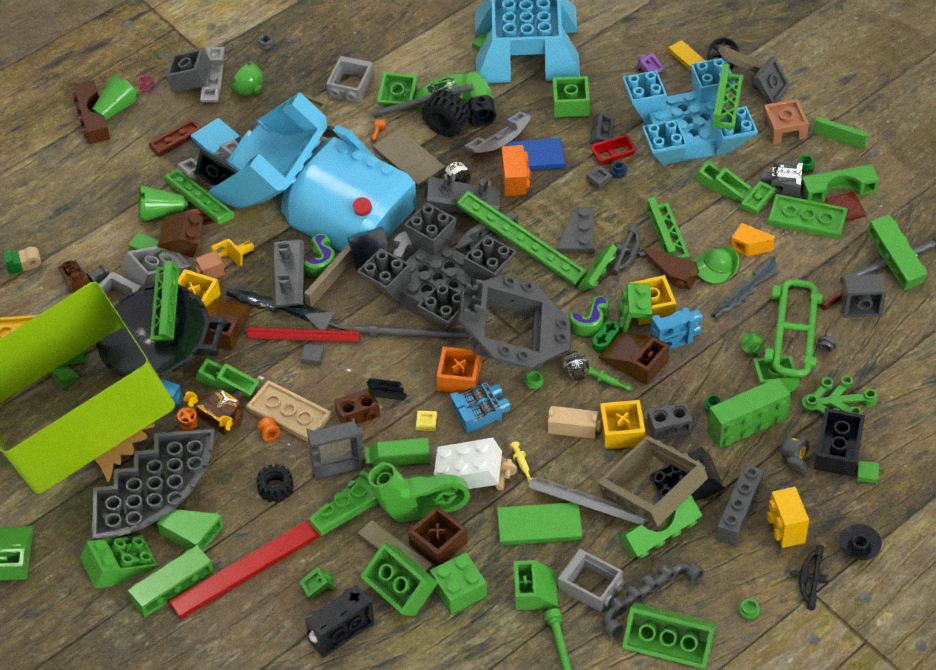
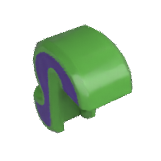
(323, 253)
(590, 325)

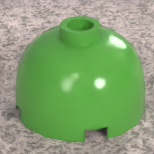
(248, 80)

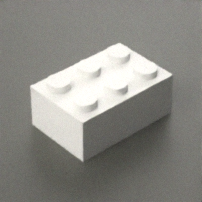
(473, 461)

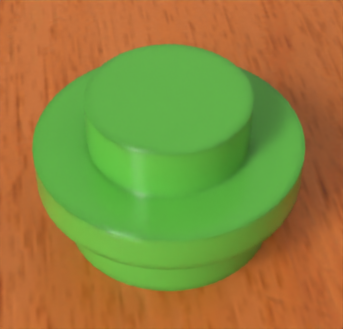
(534, 380)
(749, 609)

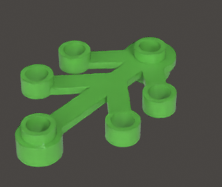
(836, 399)

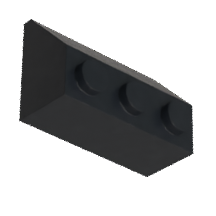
(213, 167)

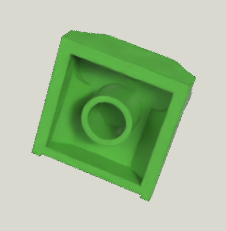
(397, 88)
(766, 373)

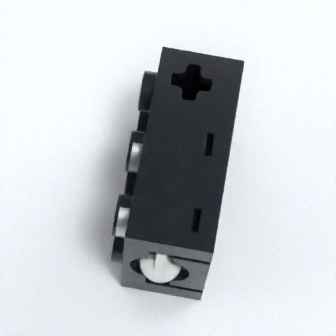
(339, 620)

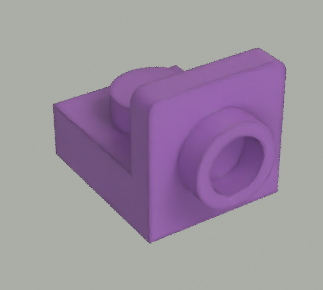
(649, 63)

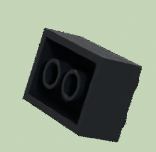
(839, 442)

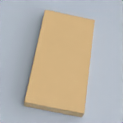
(289, 410)

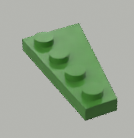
(345, 506)

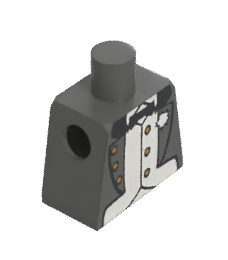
(785, 178)

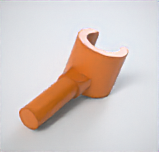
(379, 125)

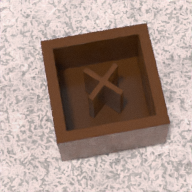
(437, 536)

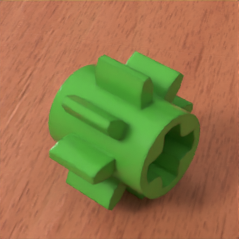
(752, 343)

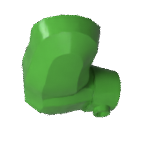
(416, 497)

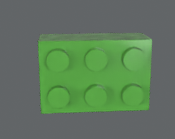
(399, 579)

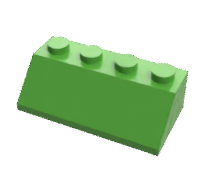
(669, 635)

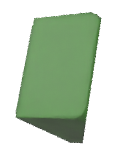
(64, 376)

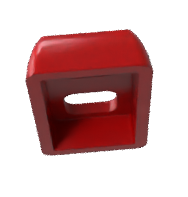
(610, 146)

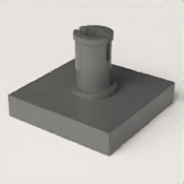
(771, 80)

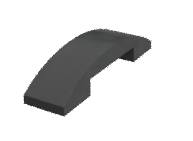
(476, 234)

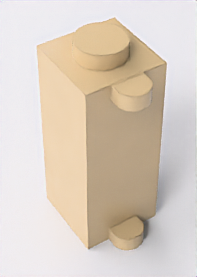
(573, 422)

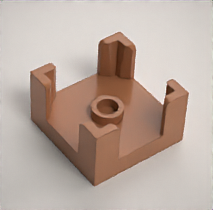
(784, 118)

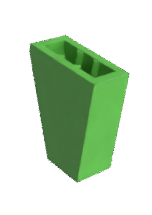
(190, 528)

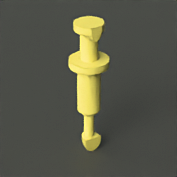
(519, 457)

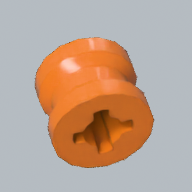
(187, 414)
(268, 428)

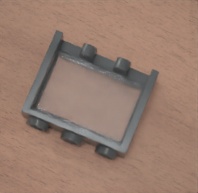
(336, 450)

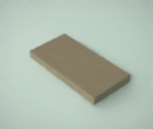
(409, 157)

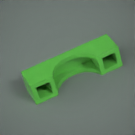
(859, 179)
(640, 539)

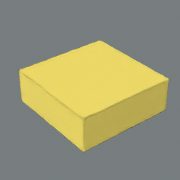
(426, 420)

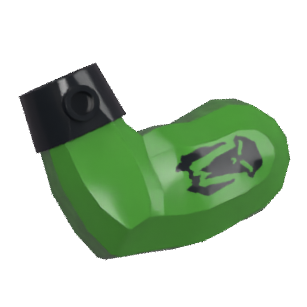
(479, 100)

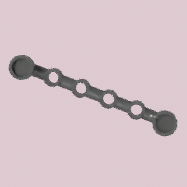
(651, 584)

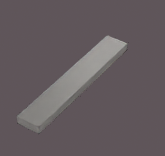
(585, 499)

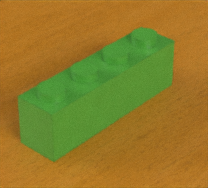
(897, 252)
(170, 581)

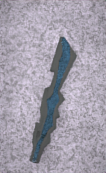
(746, 288)

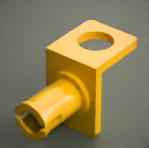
(235, 252)

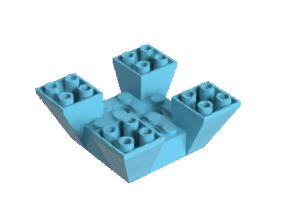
(526, 29)
(682, 124)

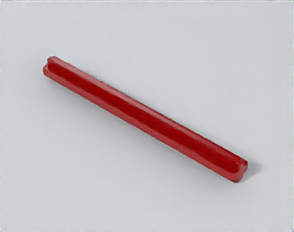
(303, 334)

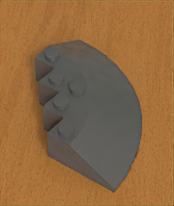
(155, 484)

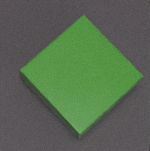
(868, 472)

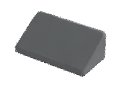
(601, 128)

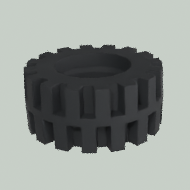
(275, 473)

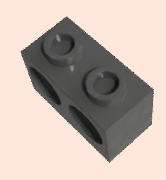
(669, 421)

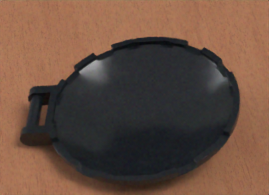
(191, 328)

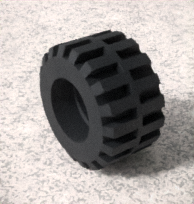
(445, 113)

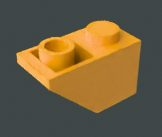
(751, 241)

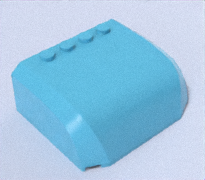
(272, 153)
(333, 180)

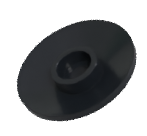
(860, 535)

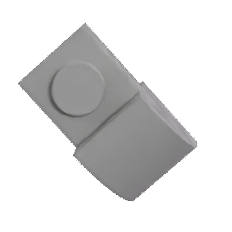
(403, 246)

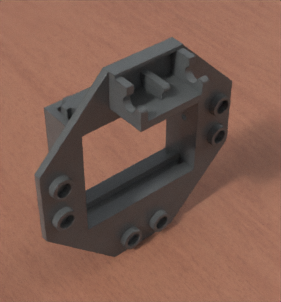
(550, 325)

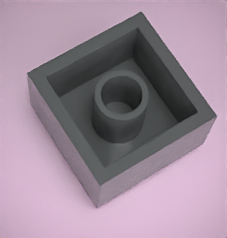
(188, 70)
(863, 295)

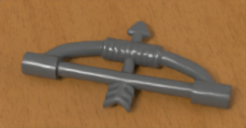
(623, 248)

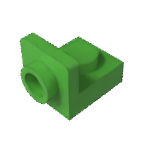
(317, 582)

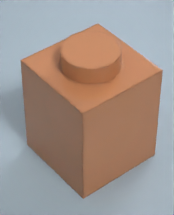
(210, 265)

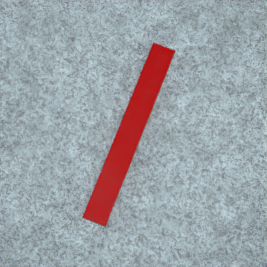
(243, 569)

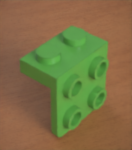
(634, 304)

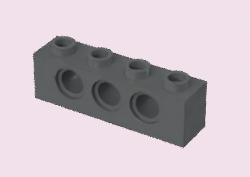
(740, 505)

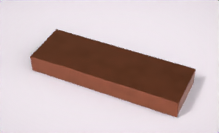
(174, 138)

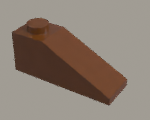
(677, 270)

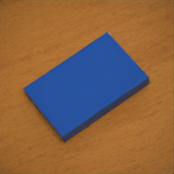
(543, 153)

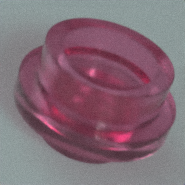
(146, 83)

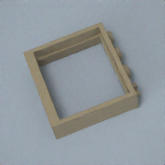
(636, 458)

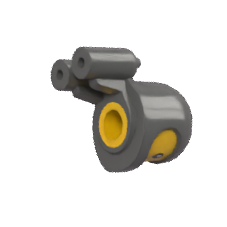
(795, 451)

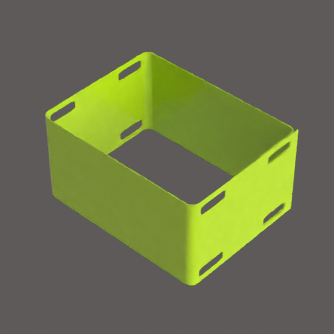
(97, 423)

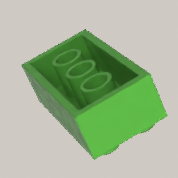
(748, 413)

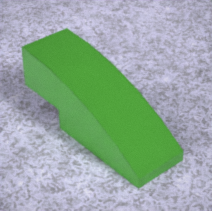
(723, 182)
(226, 378)

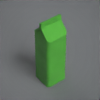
(399, 452)

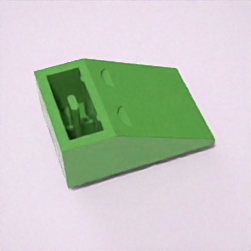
(15, 552)
(116, 560)

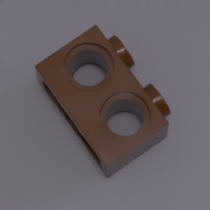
(357, 406)

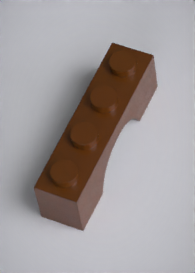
(95, 125)

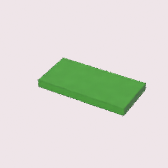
(807, 216)
(539, 523)

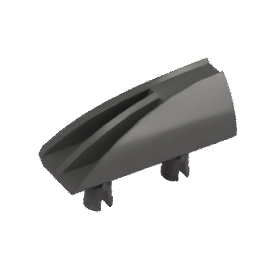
(447, 192)
(287, 272)

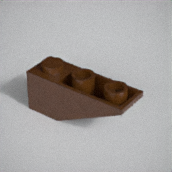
(73, 275)

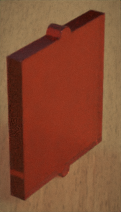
(849, 201)

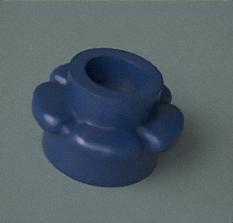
(618, 169)

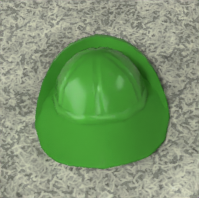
(718, 264)

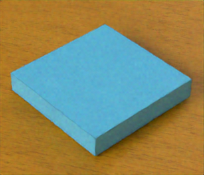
(214, 135)

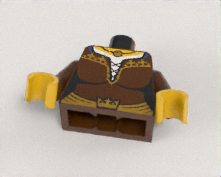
(218, 409)

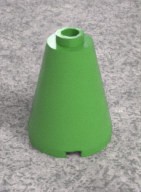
(115, 97)
(159, 203)

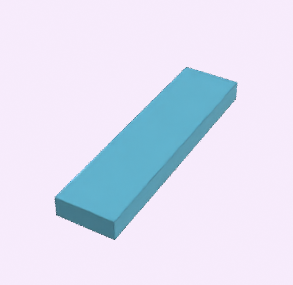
(348, 137)

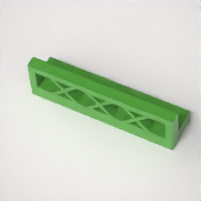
(721, 97)
(664, 234)
(167, 304)

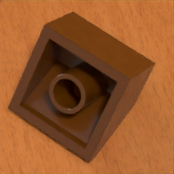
(181, 233)

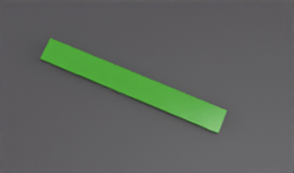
(521, 238)

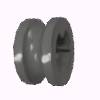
(265, 37)

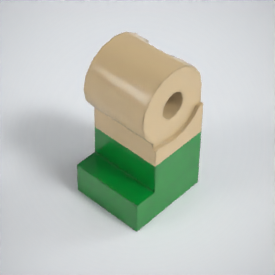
(22, 260)

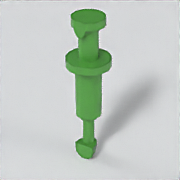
(606, 378)

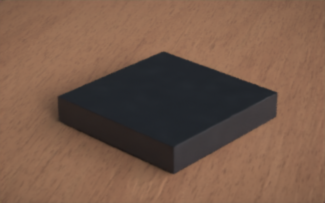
(366, 245)

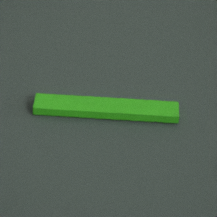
(198, 196)

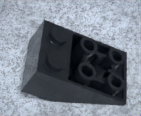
(669, 476)

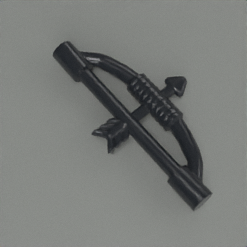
(803, 576)

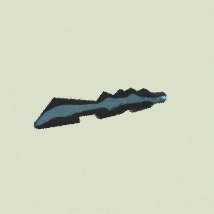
(266, 302)

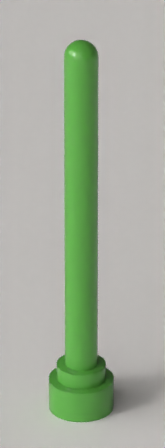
(553, 618)

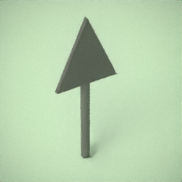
(323, 319)

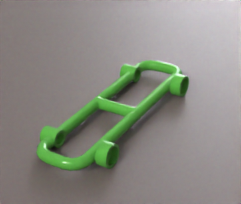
(773, 356)

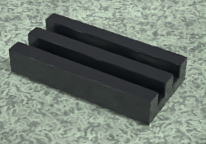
(386, 389)

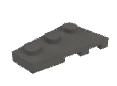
(579, 232)

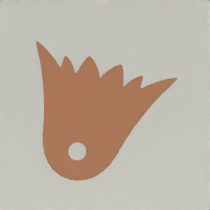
(126, 447)

